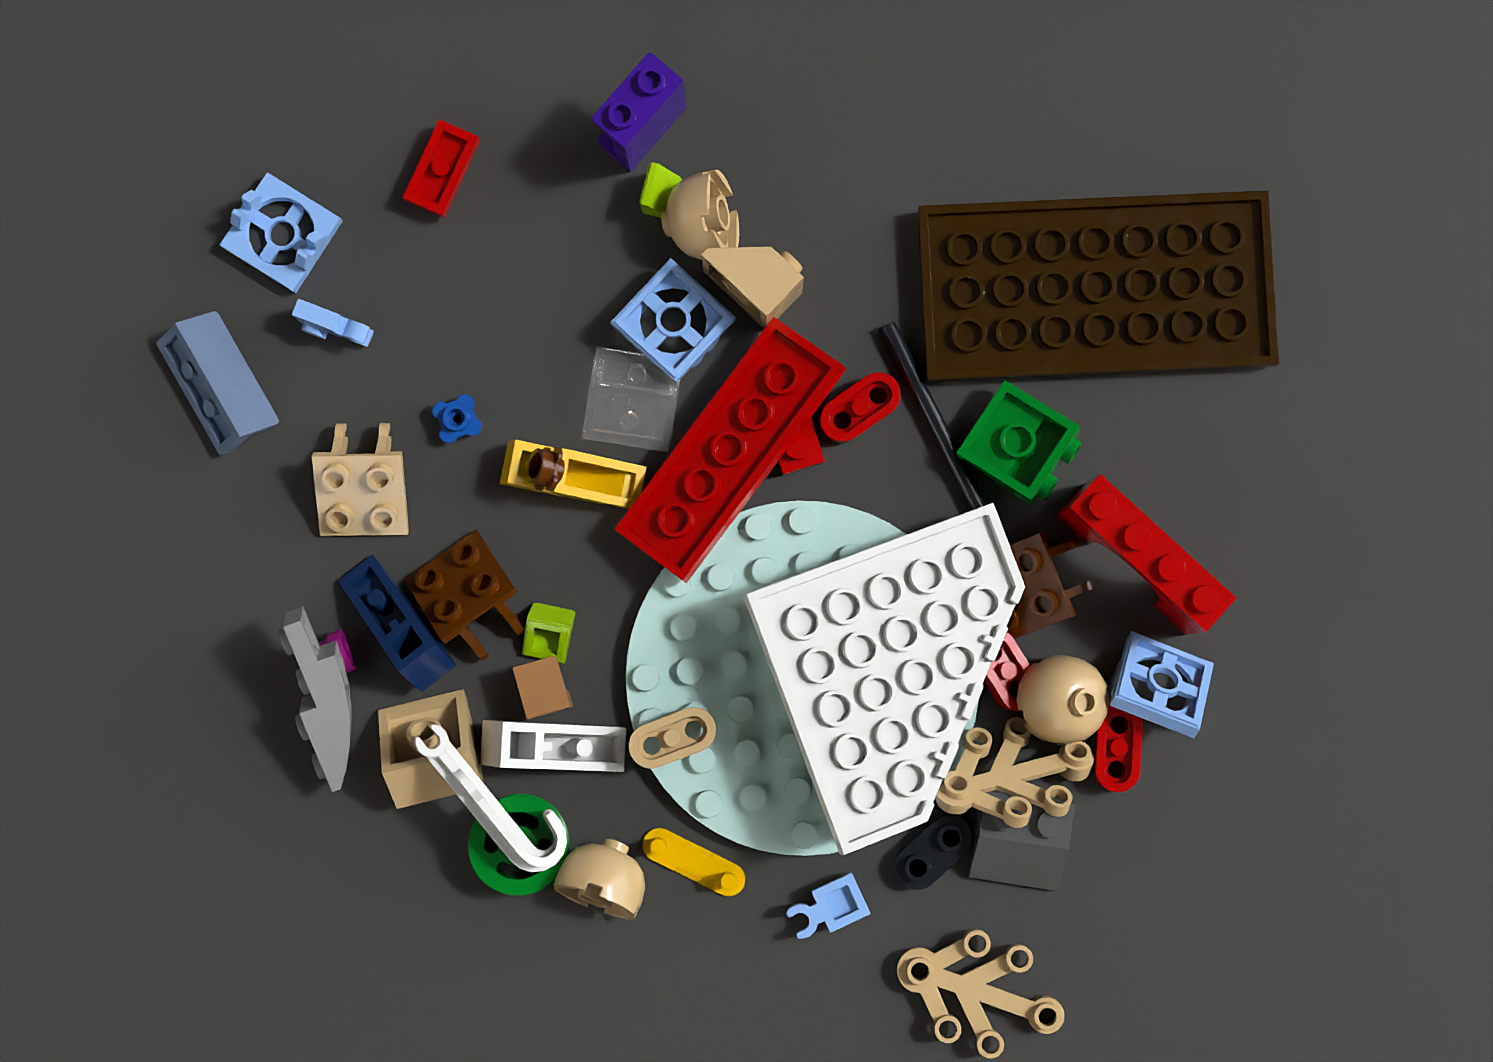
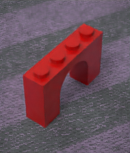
(1185, 588)

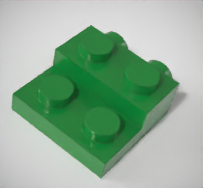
(1021, 443)

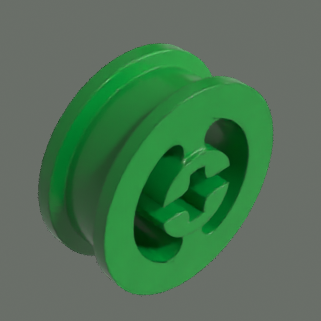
(487, 861)

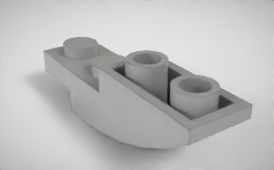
(327, 711)

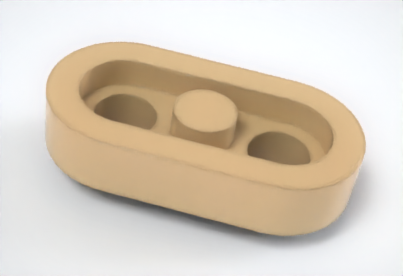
(672, 737)

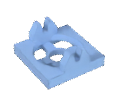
(307, 250)
(677, 364)
(1193, 668)

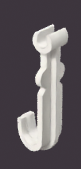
(488, 810)

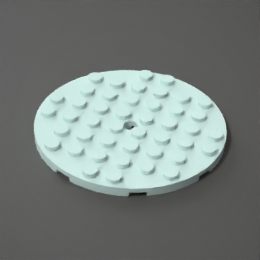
(703, 652)

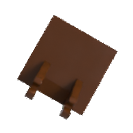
(461, 588)
(1043, 598)

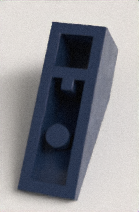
(397, 624)

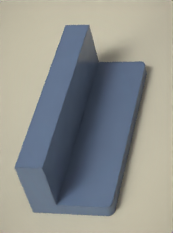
(216, 381)

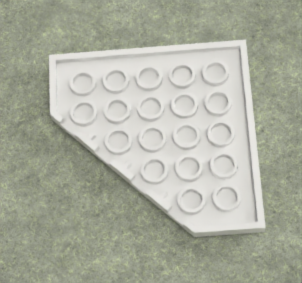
(888, 665)

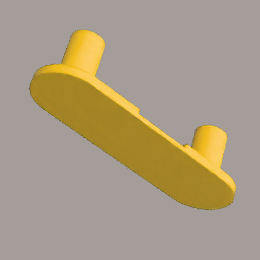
(694, 861)

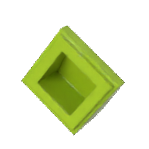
(656, 189)
(548, 632)

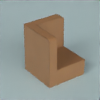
(542, 687)

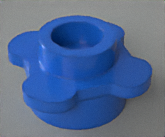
(467, 426)

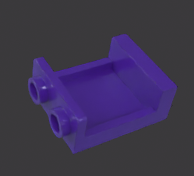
(640, 111)

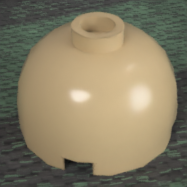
(699, 214)
(1063, 699)
(603, 878)

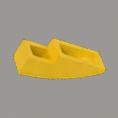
(584, 477)

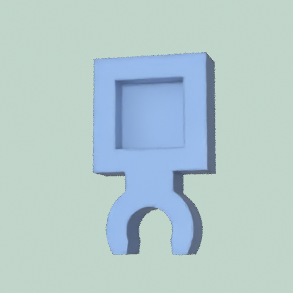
(321, 321)
(836, 904)

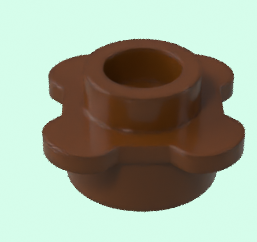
(545, 468)

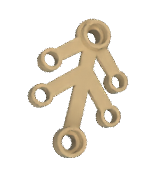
(1071, 762)
(972, 988)

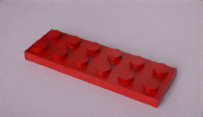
(730, 449)

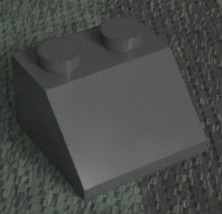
(1021, 855)

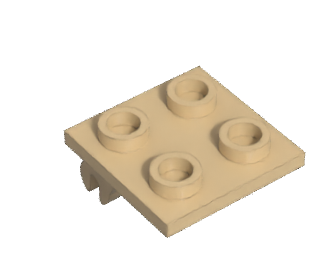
(360, 490)

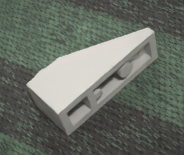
(552, 746)

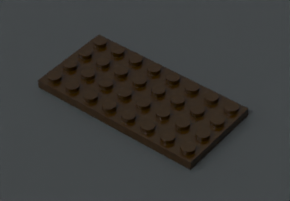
(1098, 286)

